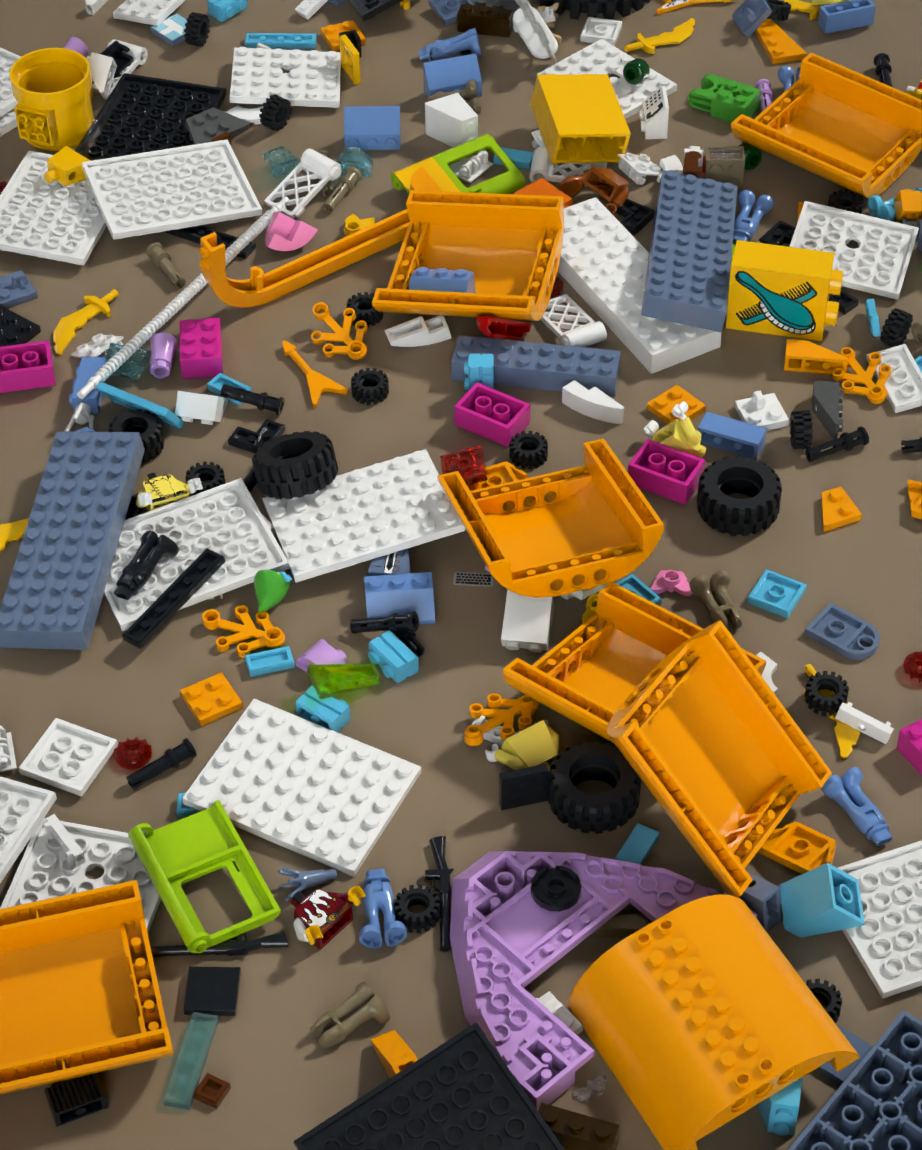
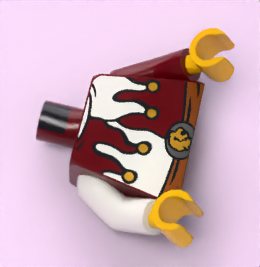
(323, 914)

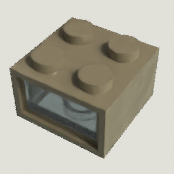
(725, 164)

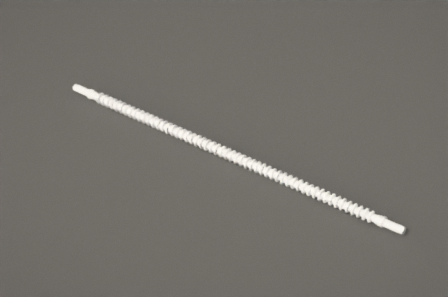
(175, 305)

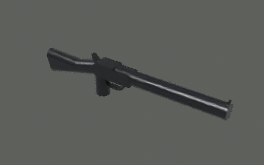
(443, 874)
(231, 948)

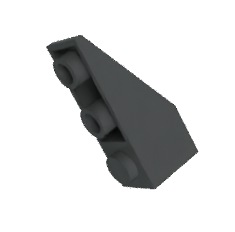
(826, 406)

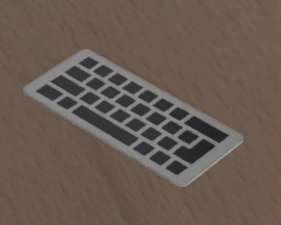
(473, 579)

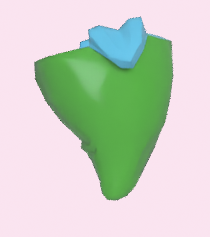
(270, 588)

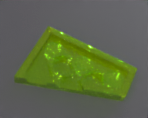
(342, 678)

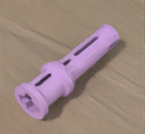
(768, 93)

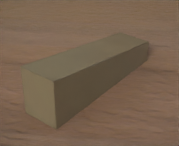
(622, 926)

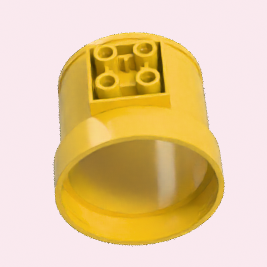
(52, 97)

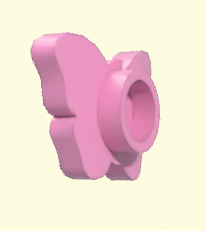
(671, 581)

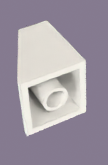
(451, 120)
(527, 622)

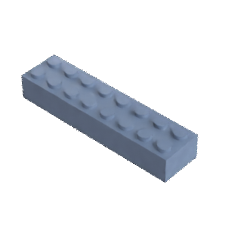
(540, 364)

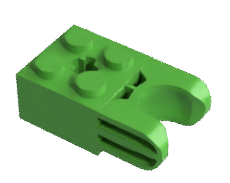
(725, 98)

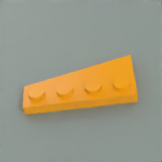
(778, 44)

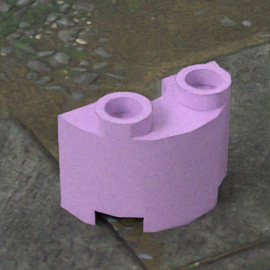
(320, 654)

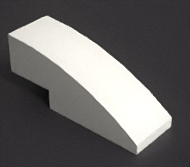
(419, 332)
(592, 403)

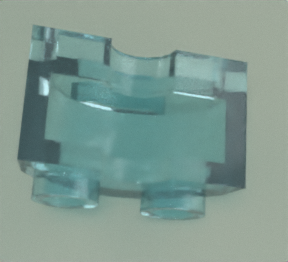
(355, 158)
(280, 161)
(133, 366)

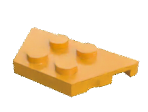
(499, 474)
(799, 847)

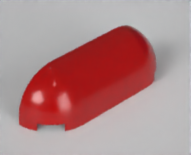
(502, 328)

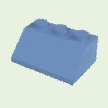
(451, 74)
(372, 127)
(442, 280)
(400, 595)

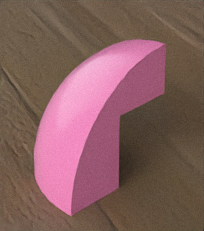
(287, 234)

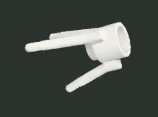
(81, 416)

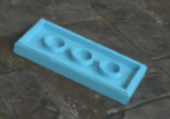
(136, 403)

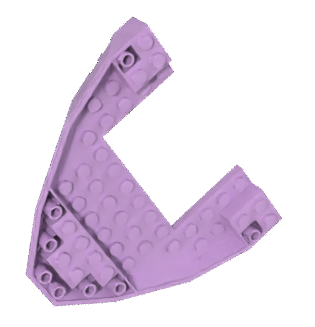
(508, 940)

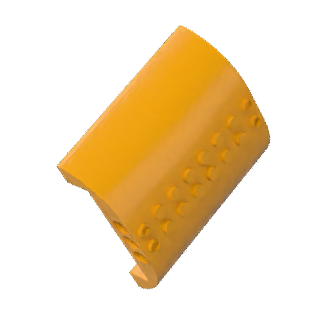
(839, 127)
(501, 237)
(563, 541)
(605, 658)
(716, 751)
(77, 988)
(703, 1019)

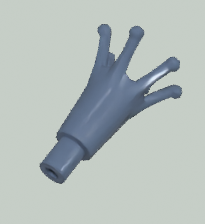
(305, 879)

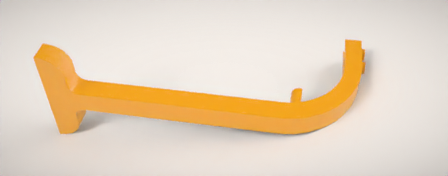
(274, 284)

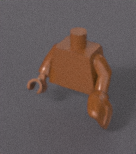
(602, 181)

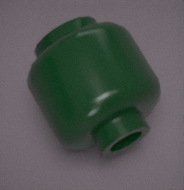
(636, 71)
(752, 156)

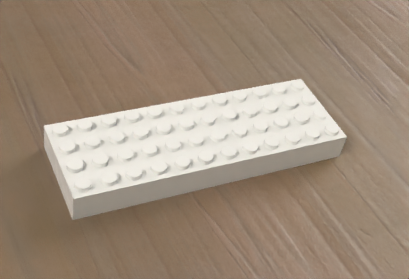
(610, 275)

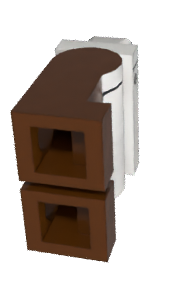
(693, 161)

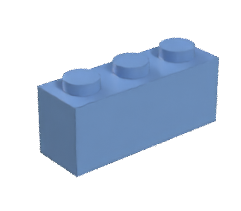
(846, 15)
(84, 371)
(732, 435)

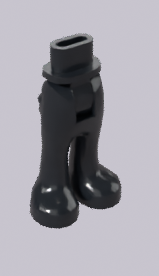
(137, 573)

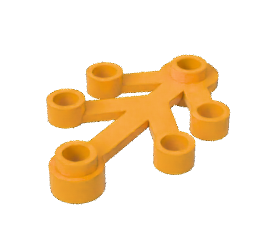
(340, 334)
(875, 393)
(270, 637)
(523, 705)

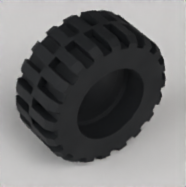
(295, 465)
(742, 477)
(589, 810)

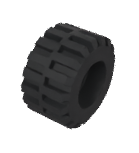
(147, 425)

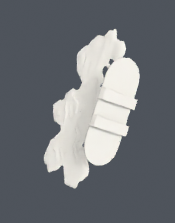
(534, 31)

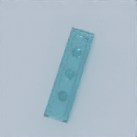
(191, 1060)

